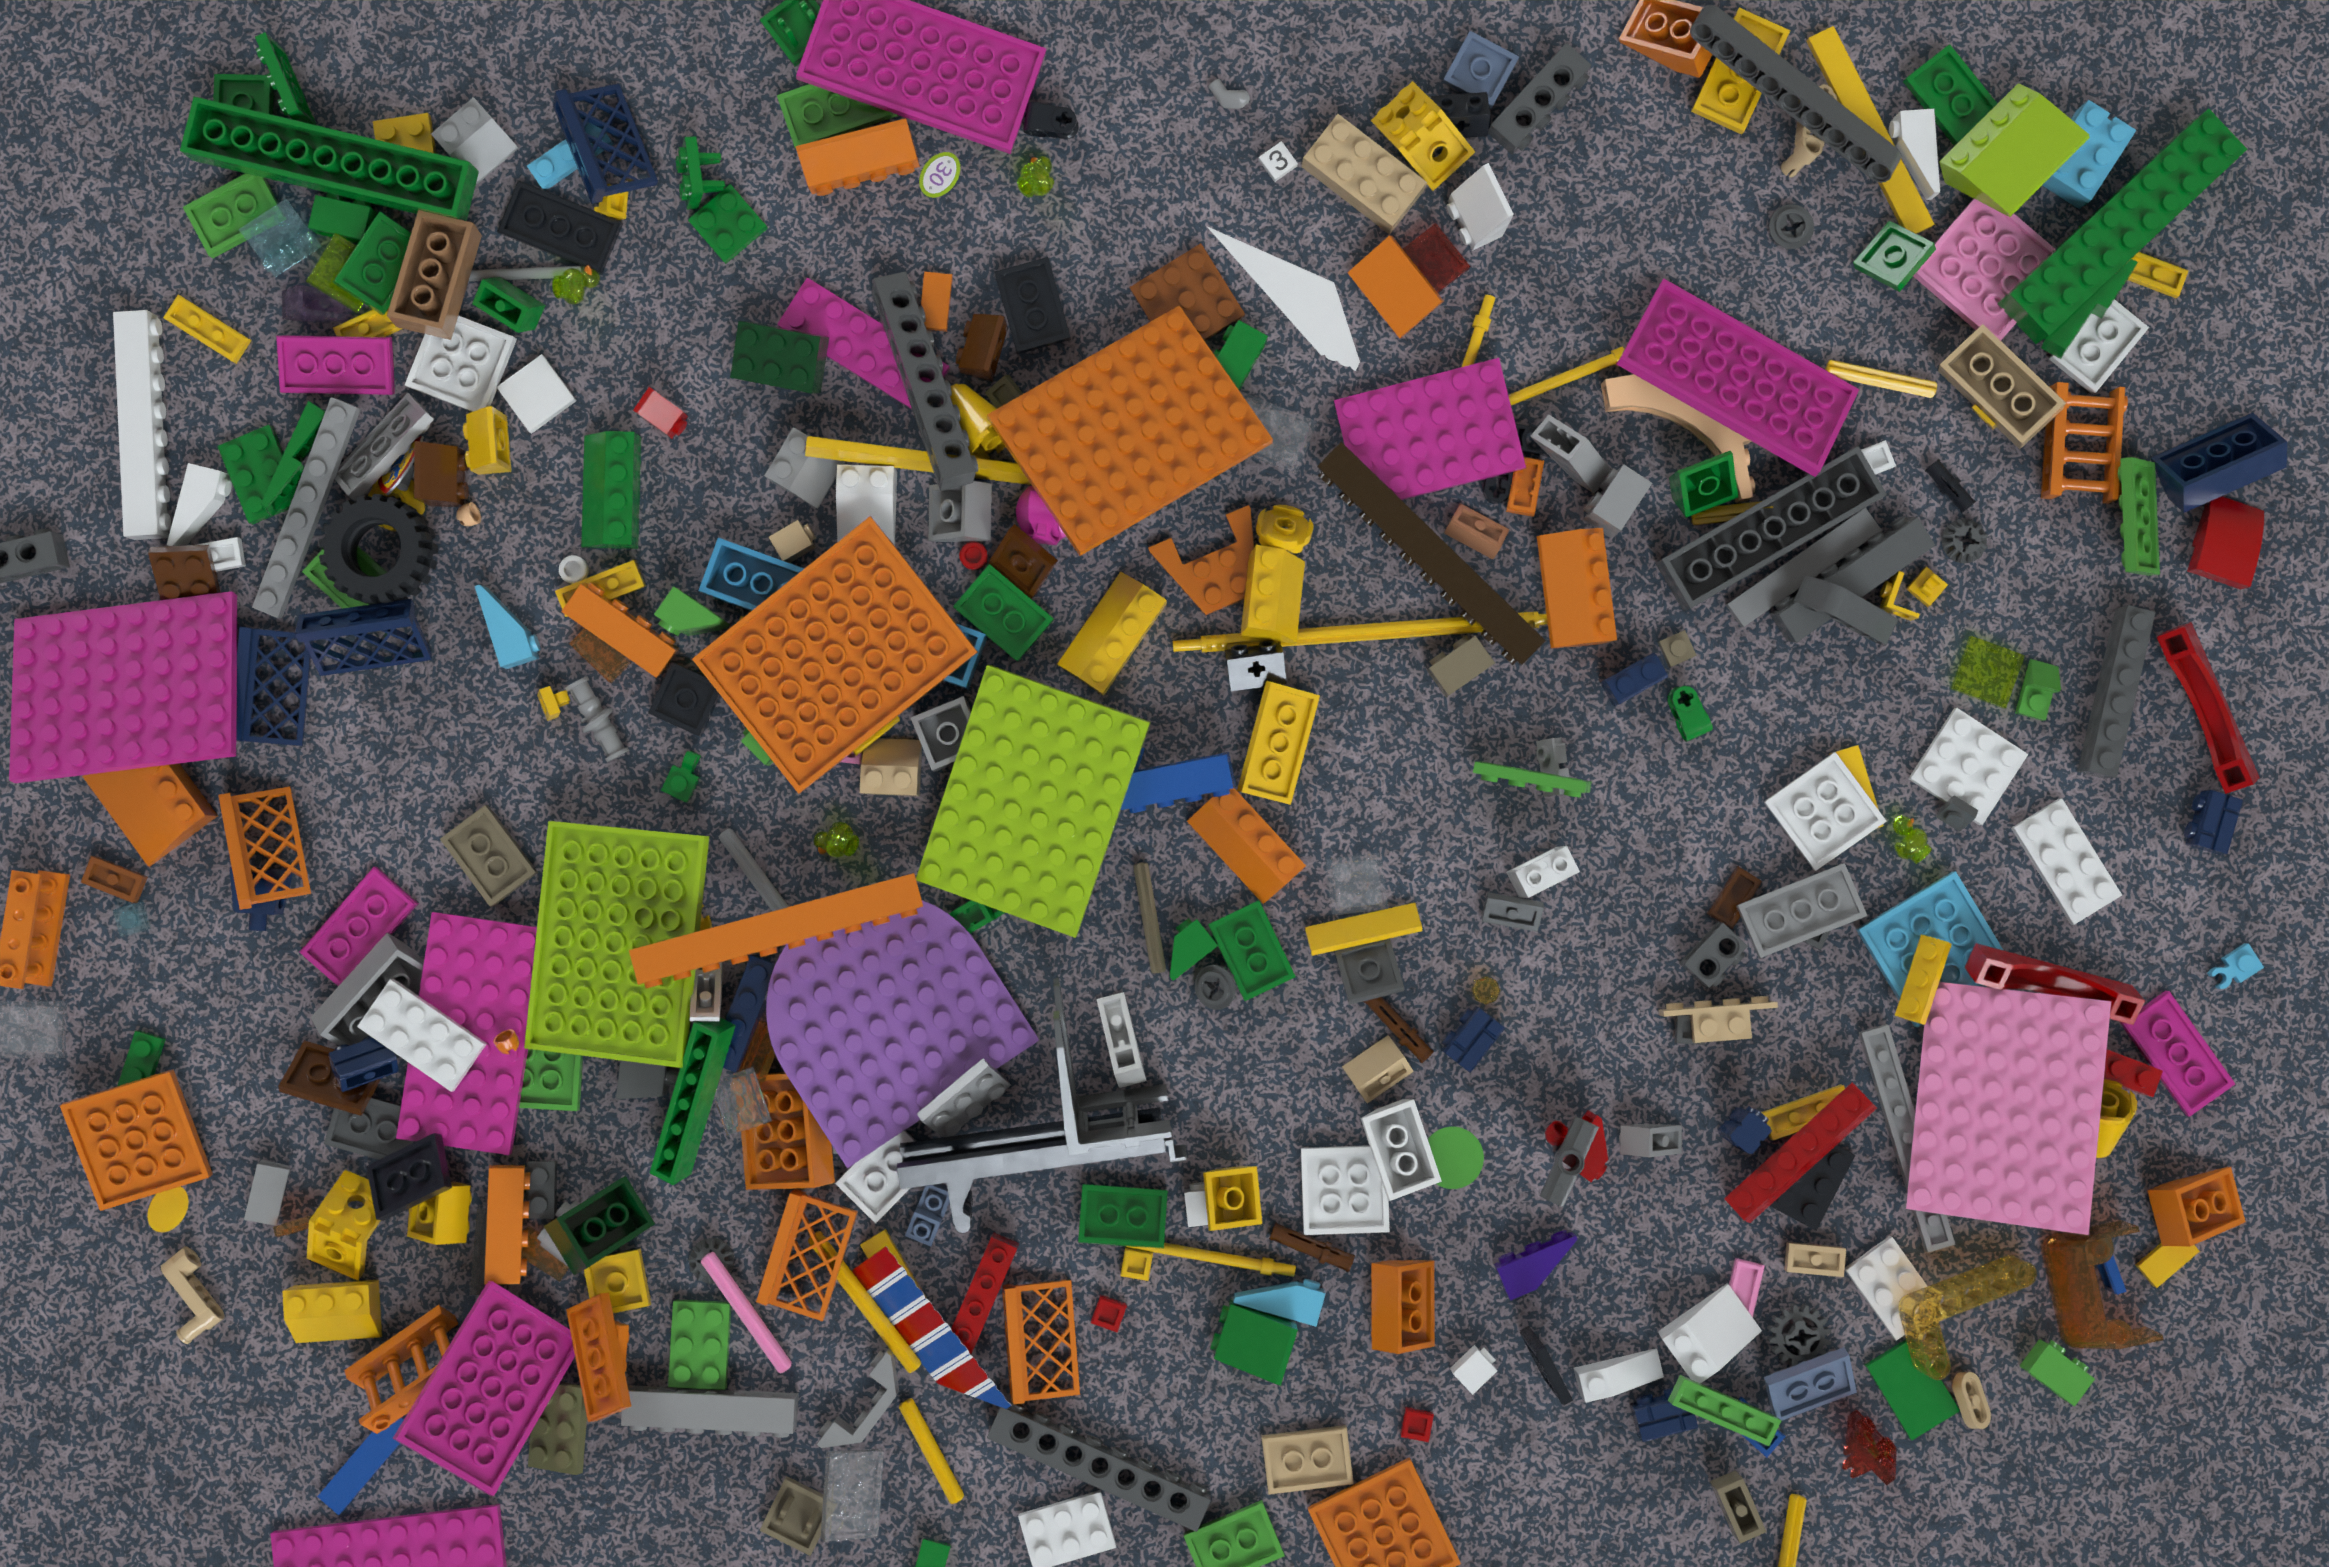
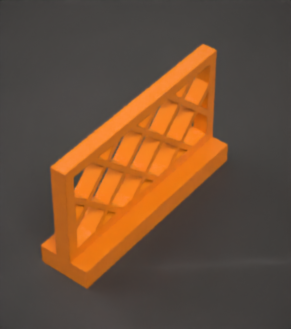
(238, 850)
(783, 1248)
(1016, 1347)

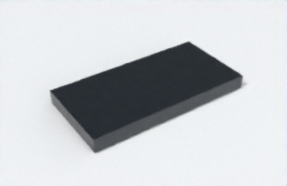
(559, 227)
(1546, 1365)

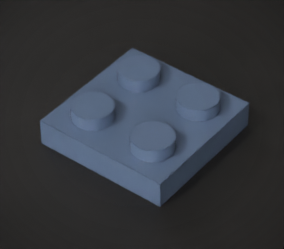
(1480, 68)

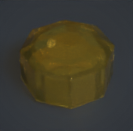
(1485, 990)

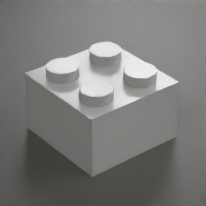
(1617, 501)
(942, 731)

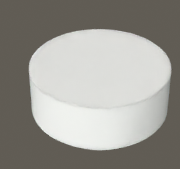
(573, 569)

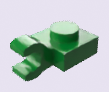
(681, 780)

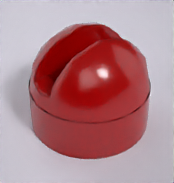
(1556, 1133)

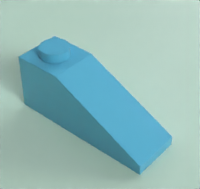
(509, 636)
(1288, 1300)

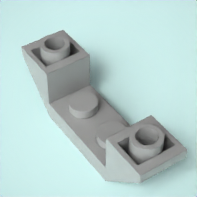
(839, 1431)

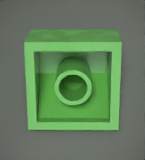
(685, 615)

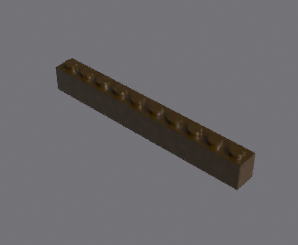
(1430, 554)

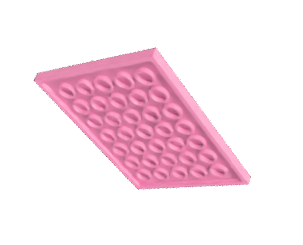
(2009, 1107)

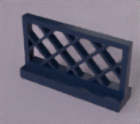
(584, 153)
(358, 622)
(247, 676)

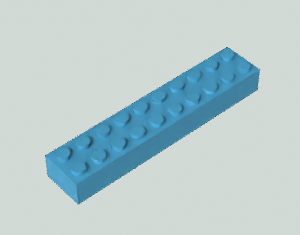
(750, 577)

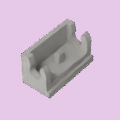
(267, 1192)

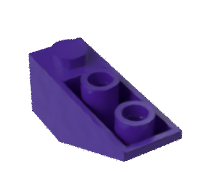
(1528, 1269)

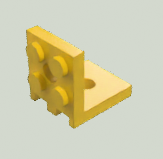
(1422, 133)
(339, 1232)

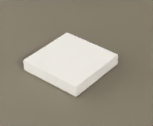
(536, 393)

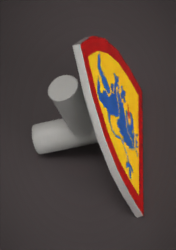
(400, 472)

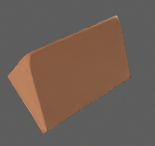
(1476, 531)

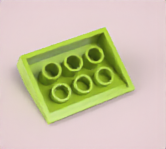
(2012, 151)

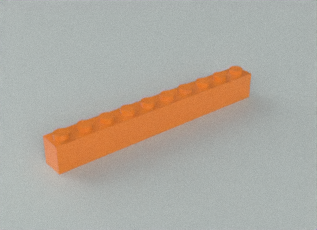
(774, 929)

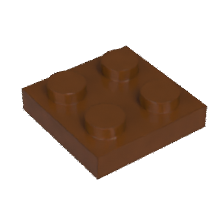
(1023, 561)
(183, 571)

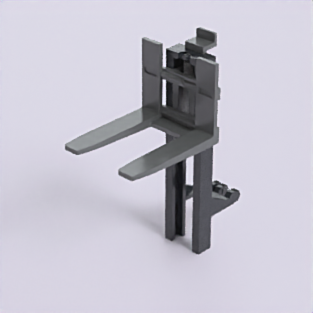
(1046, 1145)

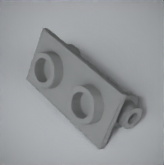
(1549, 754)

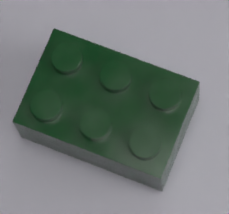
(779, 357)
(599, 1225)

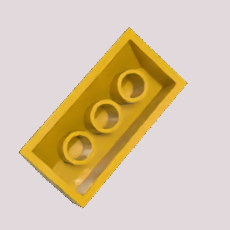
(1112, 633)

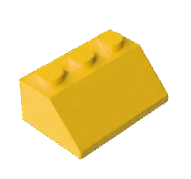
(1272, 595)
(333, 1311)

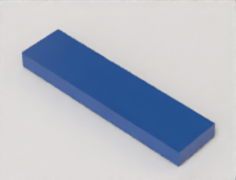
(360, 1468)

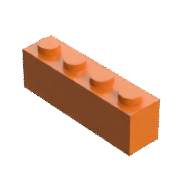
(621, 629)
(505, 1224)

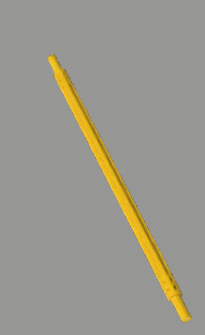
(1352, 633)

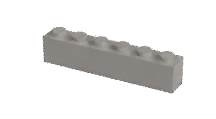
(711, 1410)

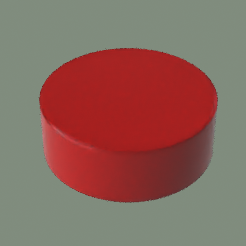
(973, 555)

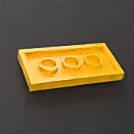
(1725, 94)
(1278, 742)

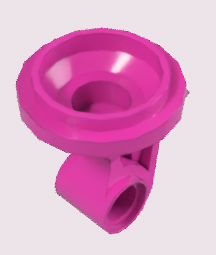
(1036, 519)

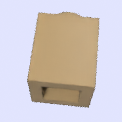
(793, 541)

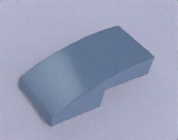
(929, 1214)

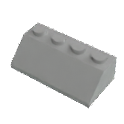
(352, 999)

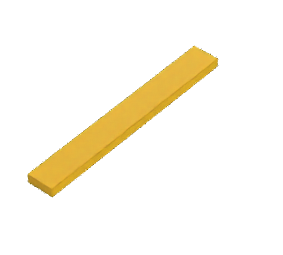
(1852, 94)
(905, 458)

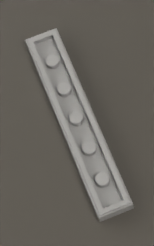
(1809, 562)

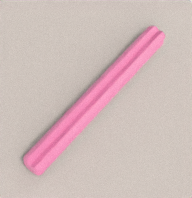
(746, 1312)

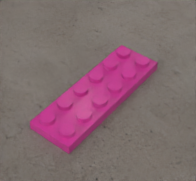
(854, 337)

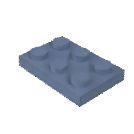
(1810, 1384)

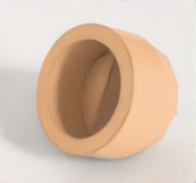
(468, 514)

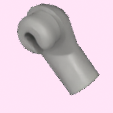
(1229, 98)

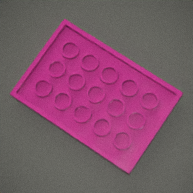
(1434, 430)
(488, 1389)

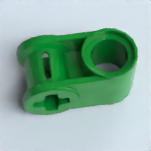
(1689, 717)

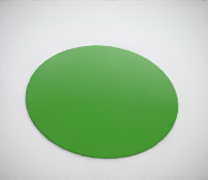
(1457, 1156)

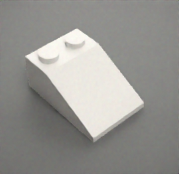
(1480, 208)
(865, 493)
(1710, 1334)

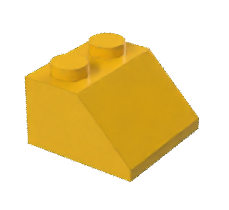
(487, 441)
(1232, 1197)
(442, 1217)

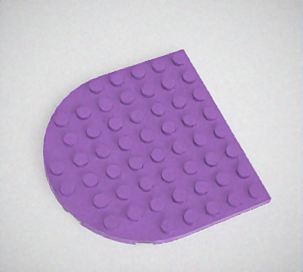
(887, 1023)

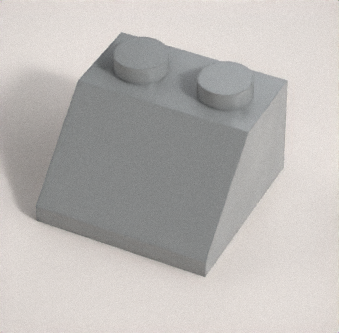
(475, 138)
(802, 475)
(960, 513)

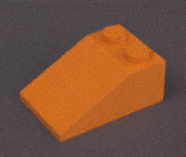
(1663, 34)
(2196, 1207)

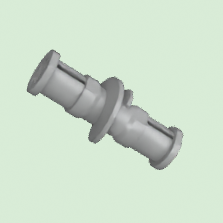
(597, 719)

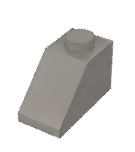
(1650, 1140)

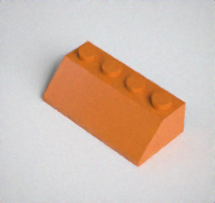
(858, 157)
(1576, 588)
(1246, 844)

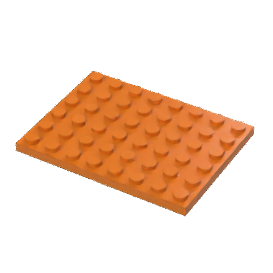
(1129, 430)
(835, 655)

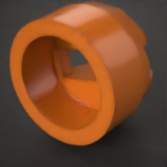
(506, 1041)

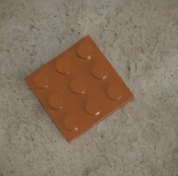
(1195, 287)

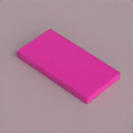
(335, 364)
(358, 925)
(2177, 1048)

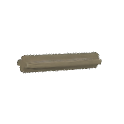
(1149, 917)

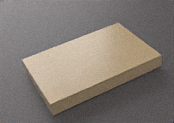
(1307, 1459)

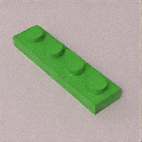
(1543, 781)
(1724, 1410)

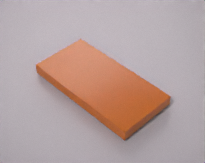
(598, 1357)

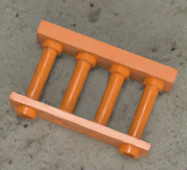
(2057, 454)
(32, 927)
(387, 1359)

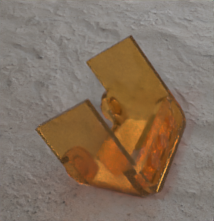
(2076, 1293)

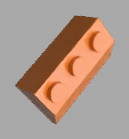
(1403, 1305)

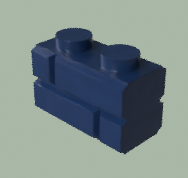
(1634, 679)
(2213, 821)
(1472, 1038)
(362, 1063)
(1745, 1129)
(1660, 1418)

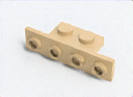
(1719, 1022)

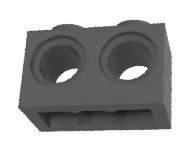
(1709, 949)

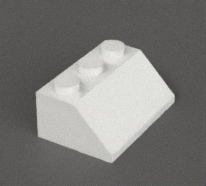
(1400, 1148)

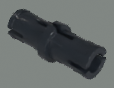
(1962, 501)

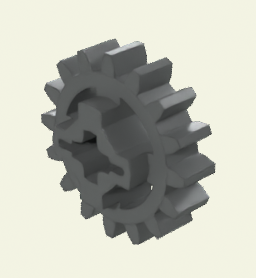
(1796, 1323)

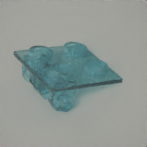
(280, 238)

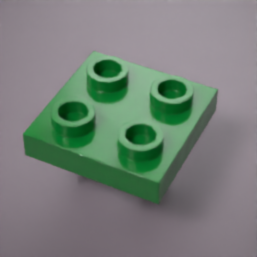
(791, 26)
(689, 163)

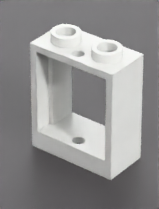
(1543, 871)

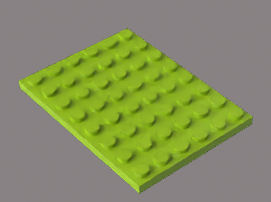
(1032, 800)
(598, 901)

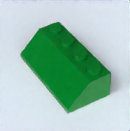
(611, 490)

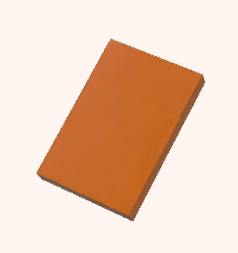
(1395, 286)

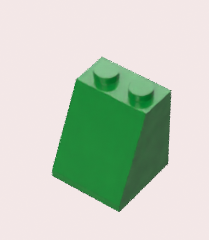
(1254, 1341)

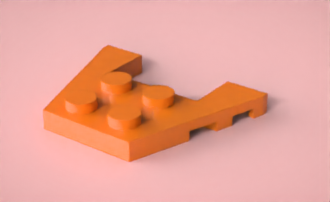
(1217, 577)

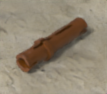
(1422, 1050)
(1323, 1251)

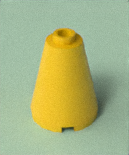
(974, 420)
(2116, 1113)

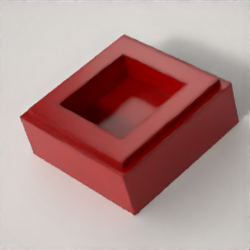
(1108, 1313)
(1417, 1424)

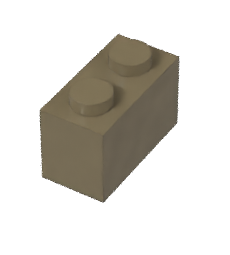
(1459, 666)
(1737, 1506)

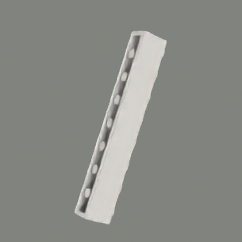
(141, 425)

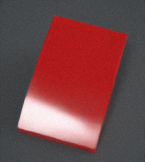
(2228, 542)

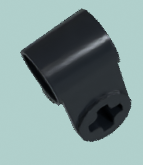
(1045, 121)

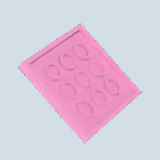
(1981, 263)

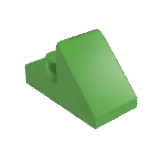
(2037, 690)

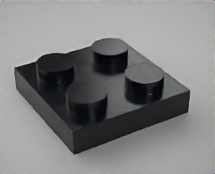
(685, 700)

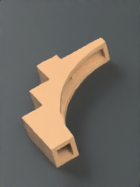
(1638, 395)

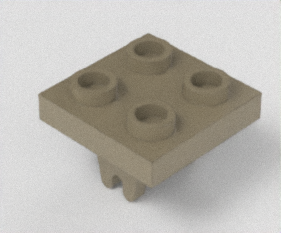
(795, 1516)

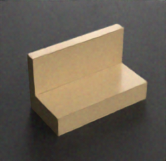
(1377, 1069)

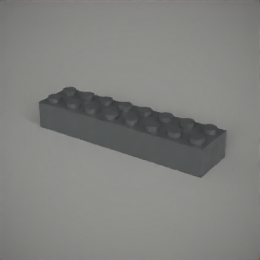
(1768, 533)

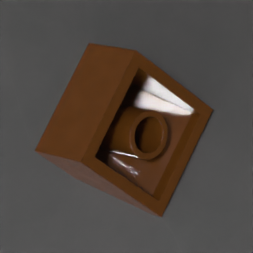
(983, 346)
(440, 475)

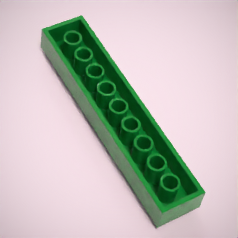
(328, 160)
(2122, 226)

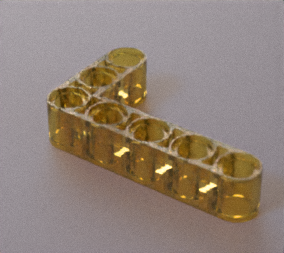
(1955, 1302)

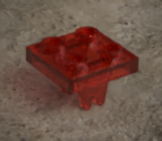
(1868, 1449)

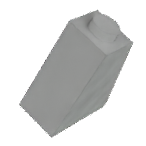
(1571, 453)

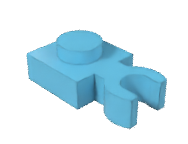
(2238, 965)

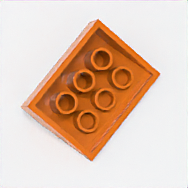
(153, 807)
(789, 1148)

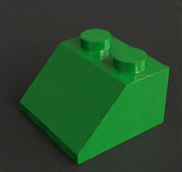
(1704, 484)

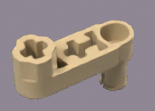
(1807, 146)
(180, 1274)

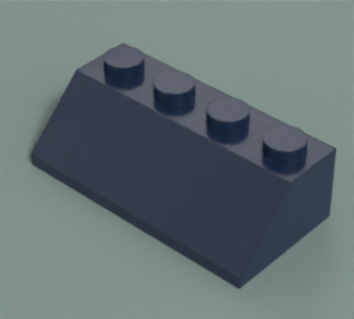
(2220, 461)

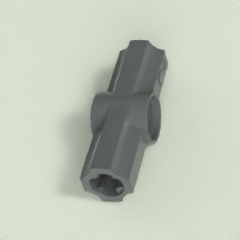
(1561, 1179)

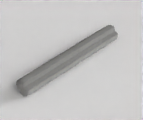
(752, 870)

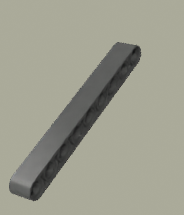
(1795, 93)

